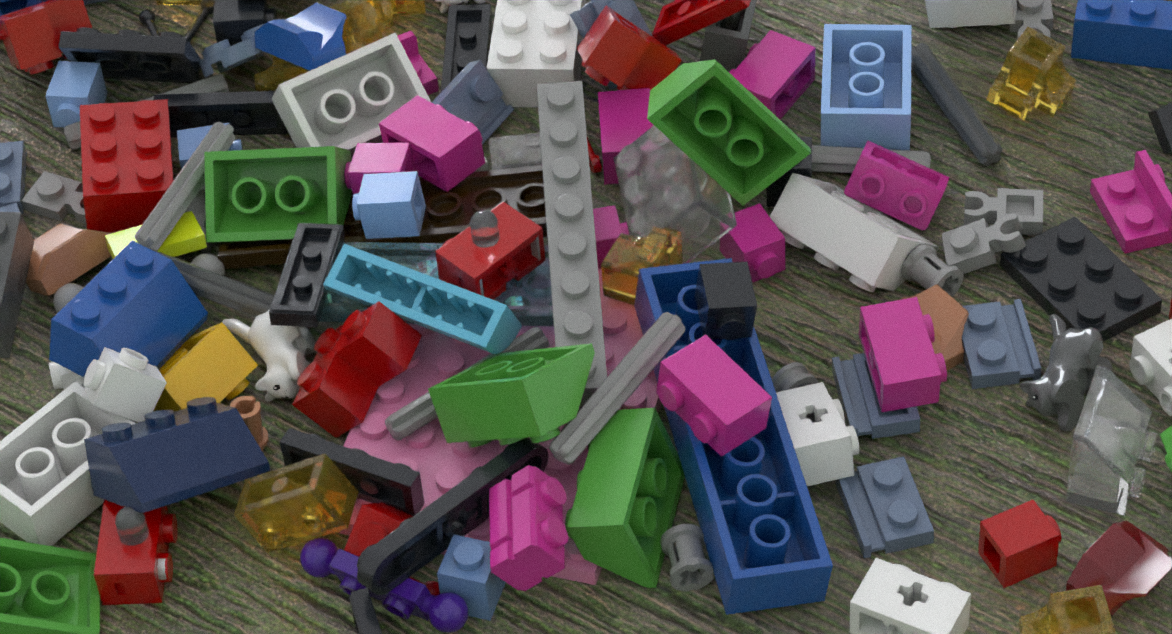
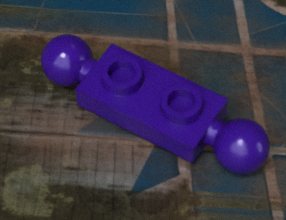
(445, 611)

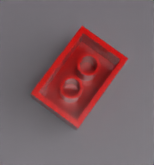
(124, 162)

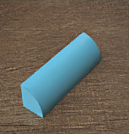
(423, 300)

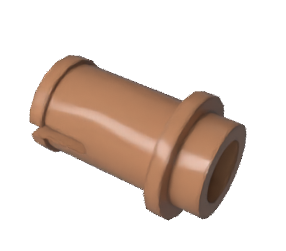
(250, 413)

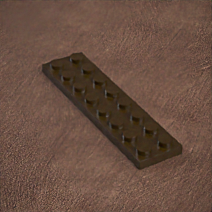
(443, 218)

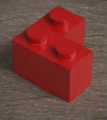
(35, 31)
(625, 54)
(352, 366)

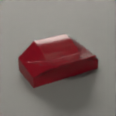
(1124, 563)

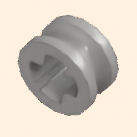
(792, 376)

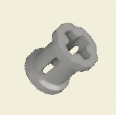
(931, 270)
(687, 557)

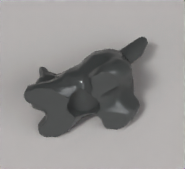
(1069, 373)

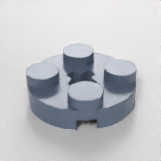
(228, 56)

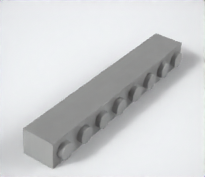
(571, 224)

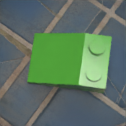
(47, 590)

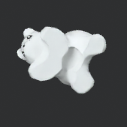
(280, 349)

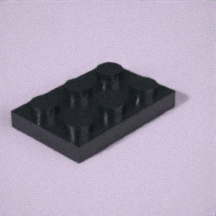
(134, 55)
(1081, 280)

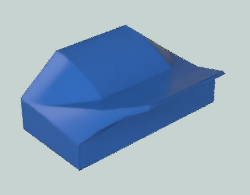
(306, 38)

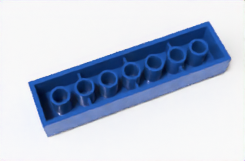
(754, 497)

